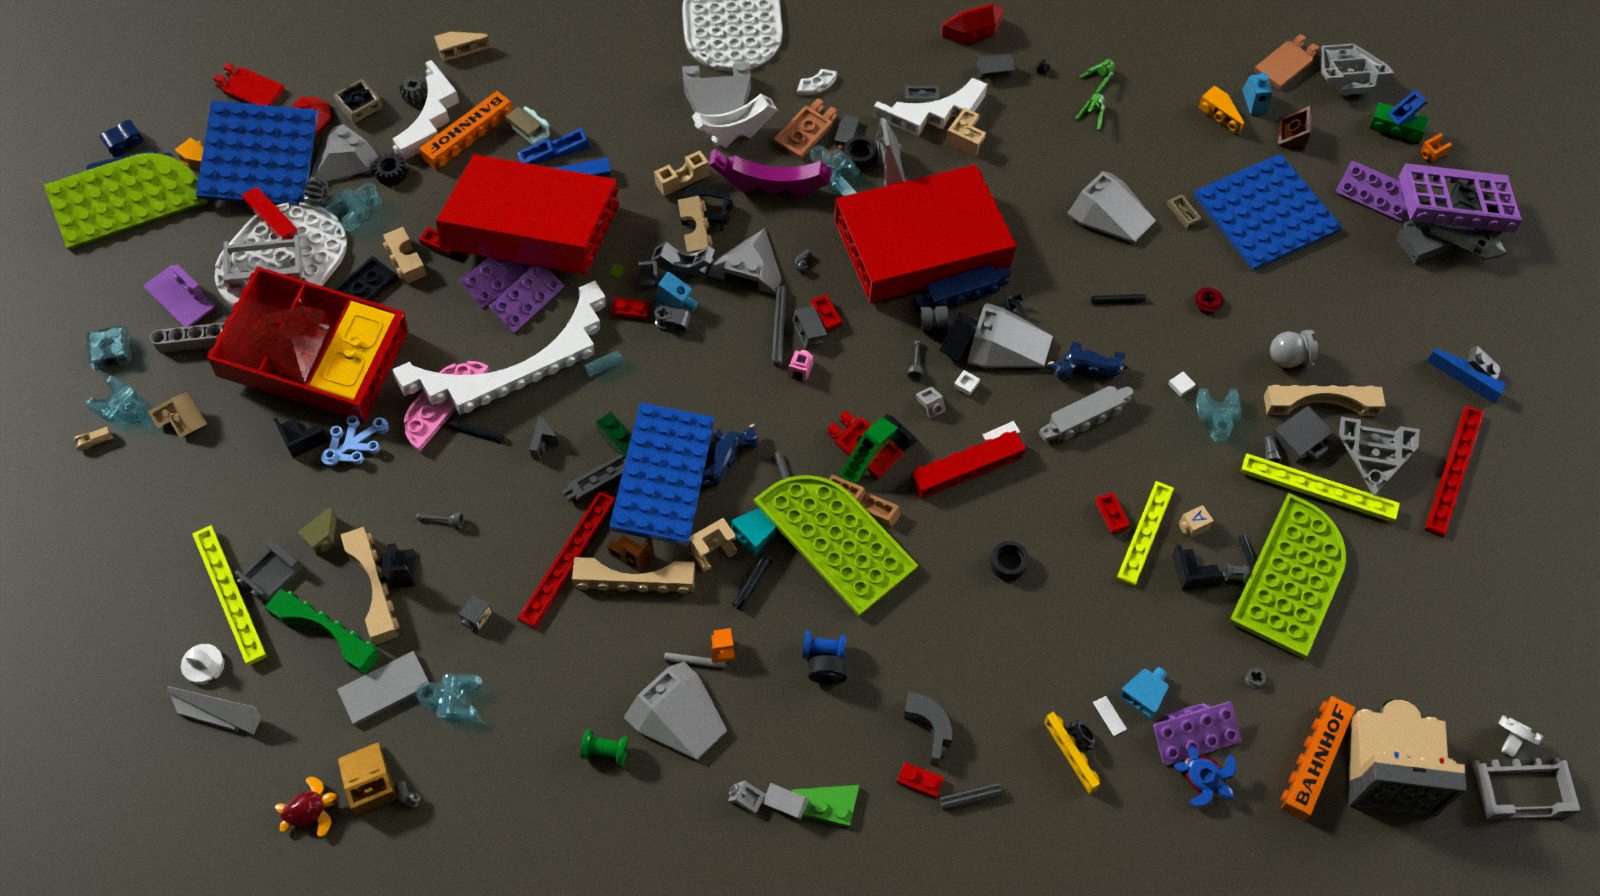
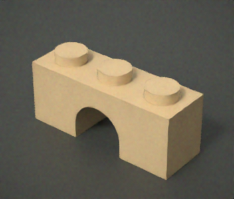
(694, 169)
(692, 209)
(408, 265)

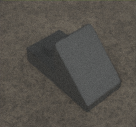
(542, 436)

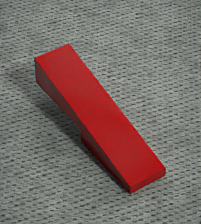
(270, 214)

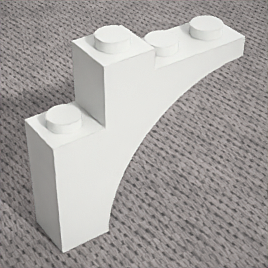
(742, 121)

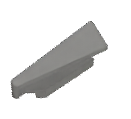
(215, 711)

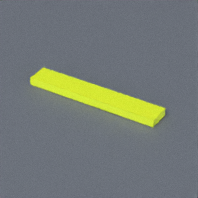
(1145, 534)

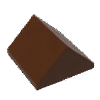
(1295, 129)

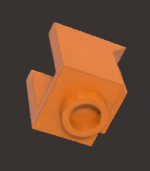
(1434, 150)
(722, 646)

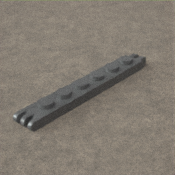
(595, 479)

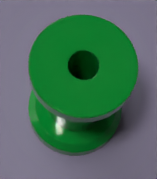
(604, 747)

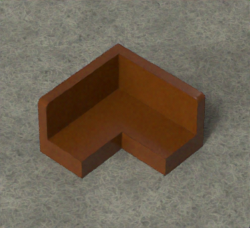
(632, 553)

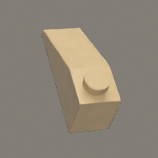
(458, 44)

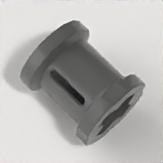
(1236, 573)

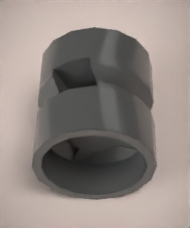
(933, 318)

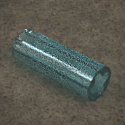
(603, 363)

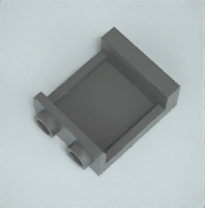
(269, 572)

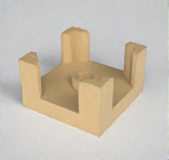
(711, 538)

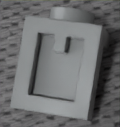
(931, 401)
(746, 796)

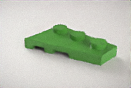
(830, 804)

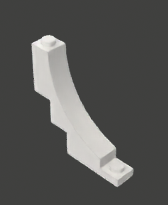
(434, 114)
(915, 116)

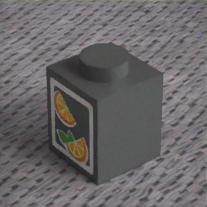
(475, 613)

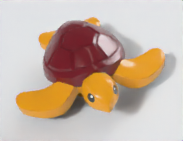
(307, 808)

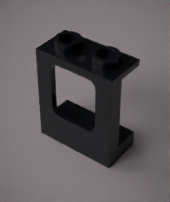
(721, 218)

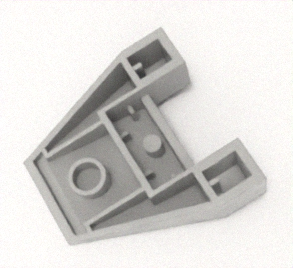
(717, 94)
(889, 153)

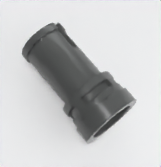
(1272, 453)

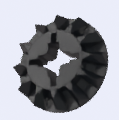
(1082, 735)

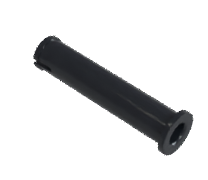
(752, 581)

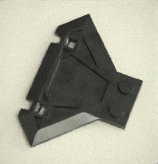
(1464, 237)

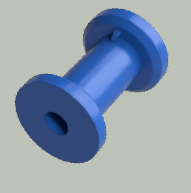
(823, 646)

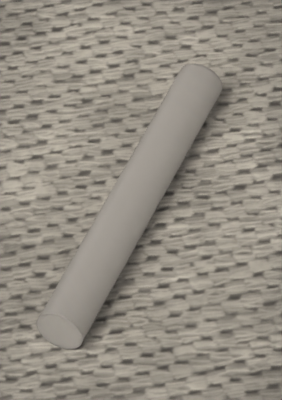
(693, 660)

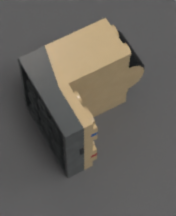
(1401, 761)

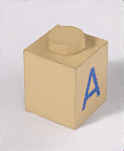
(1195, 522)

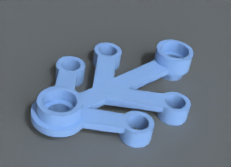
(353, 443)

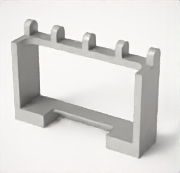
(237, 281)
(1498, 812)

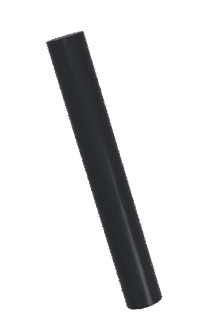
(1118, 298)
(477, 431)
(1247, 551)

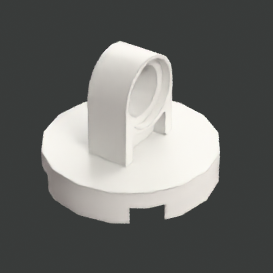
(202, 664)
(1518, 734)

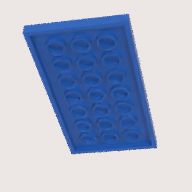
(662, 474)

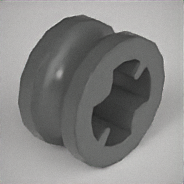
(1255, 684)

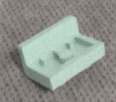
(540, 135)

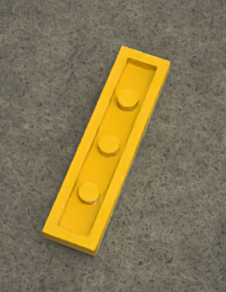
(1068, 746)

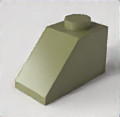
(320, 532)

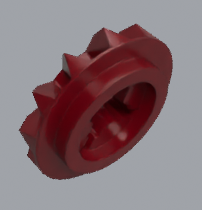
(1213, 295)

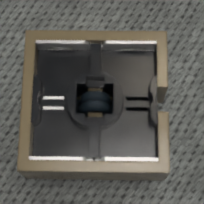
(358, 101)

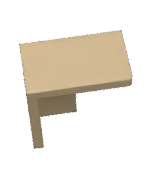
(963, 134)
(180, 412)

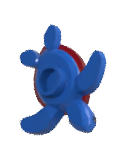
(1207, 777)

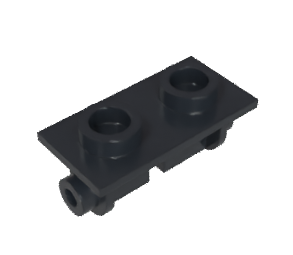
(902, 436)

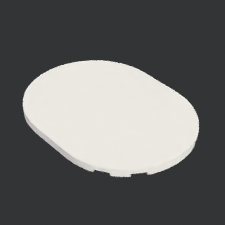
(732, 31)
(321, 242)

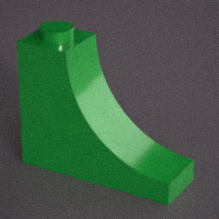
(867, 449)

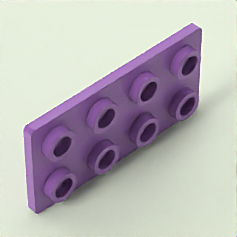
(1373, 190)
(492, 279)
(180, 295)
(526, 297)
(1196, 726)

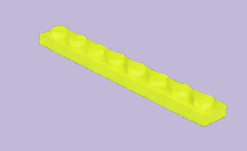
(1320, 488)
(229, 595)

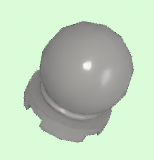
(1292, 349)

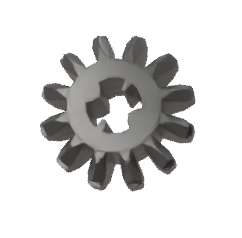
(413, 90)
(316, 192)

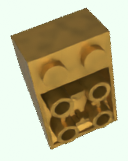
(366, 779)

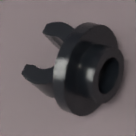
(1013, 303)

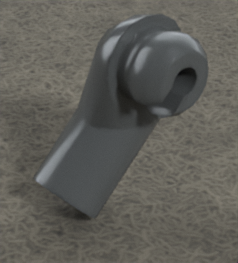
(800, 261)
(405, 797)

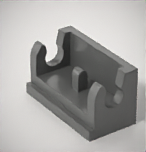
(995, 64)
(809, 326)

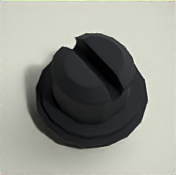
(1043, 66)

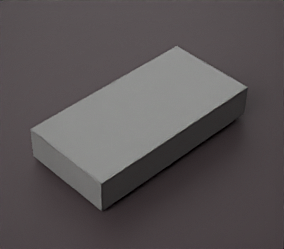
(785, 800)

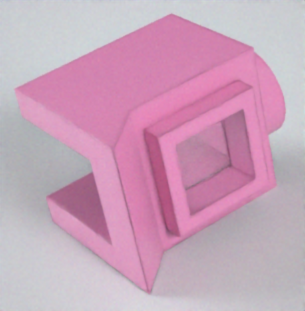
(801, 362)

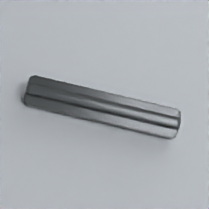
(970, 796)

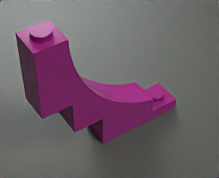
(750, 175)

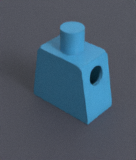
(1257, 88)
(675, 293)
(1146, 691)

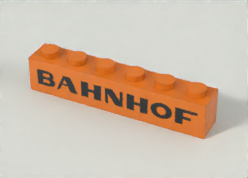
(466, 130)
(1317, 759)

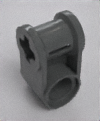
(673, 320)

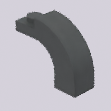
(680, 262)
(931, 714)

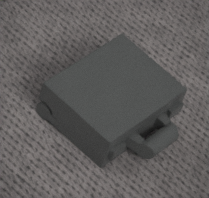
(1420, 244)
(1302, 435)

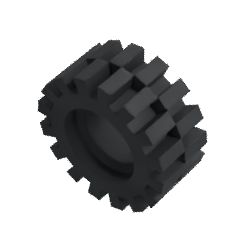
(391, 176)

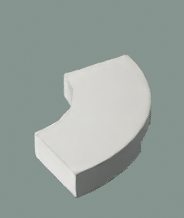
(817, 84)

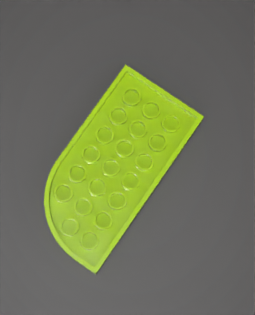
(121, 197)
(837, 538)
(1293, 578)

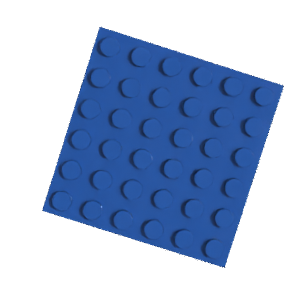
(256, 148)
(1267, 211)

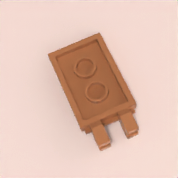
(1287, 62)
(806, 129)

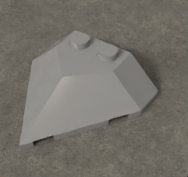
(343, 155)
(750, 260)
(1377, 451)

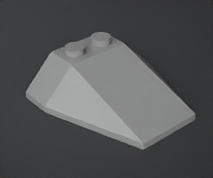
(1353, 69)

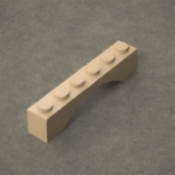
(1362, 400)
(676, 577)
(379, 618)

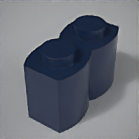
(121, 138)

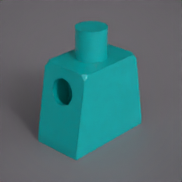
(754, 530)

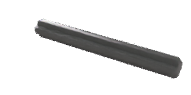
(779, 325)

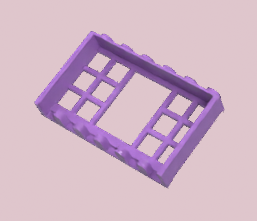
(1448, 215)

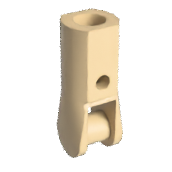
(93, 438)

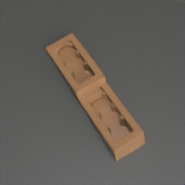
(878, 508)

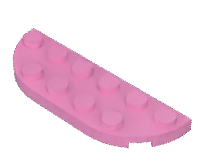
(424, 419)

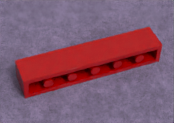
(967, 464)

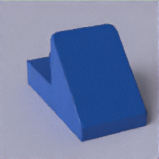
(1407, 108)

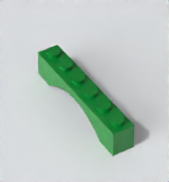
(290, 611)

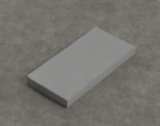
(382, 688)

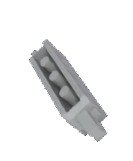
(1085, 413)

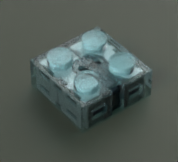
(108, 347)

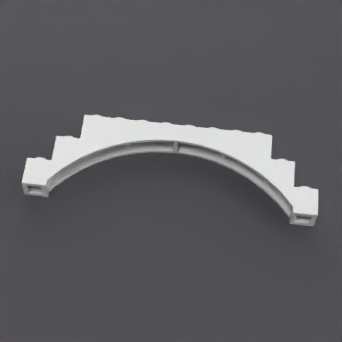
(480, 389)

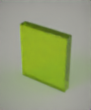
(617, 270)

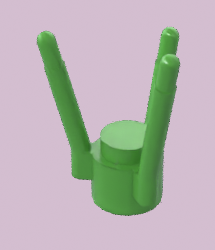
(1104, 69)
(1094, 104)

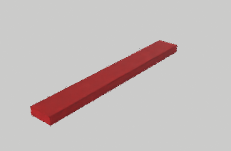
(1454, 471)
(564, 562)

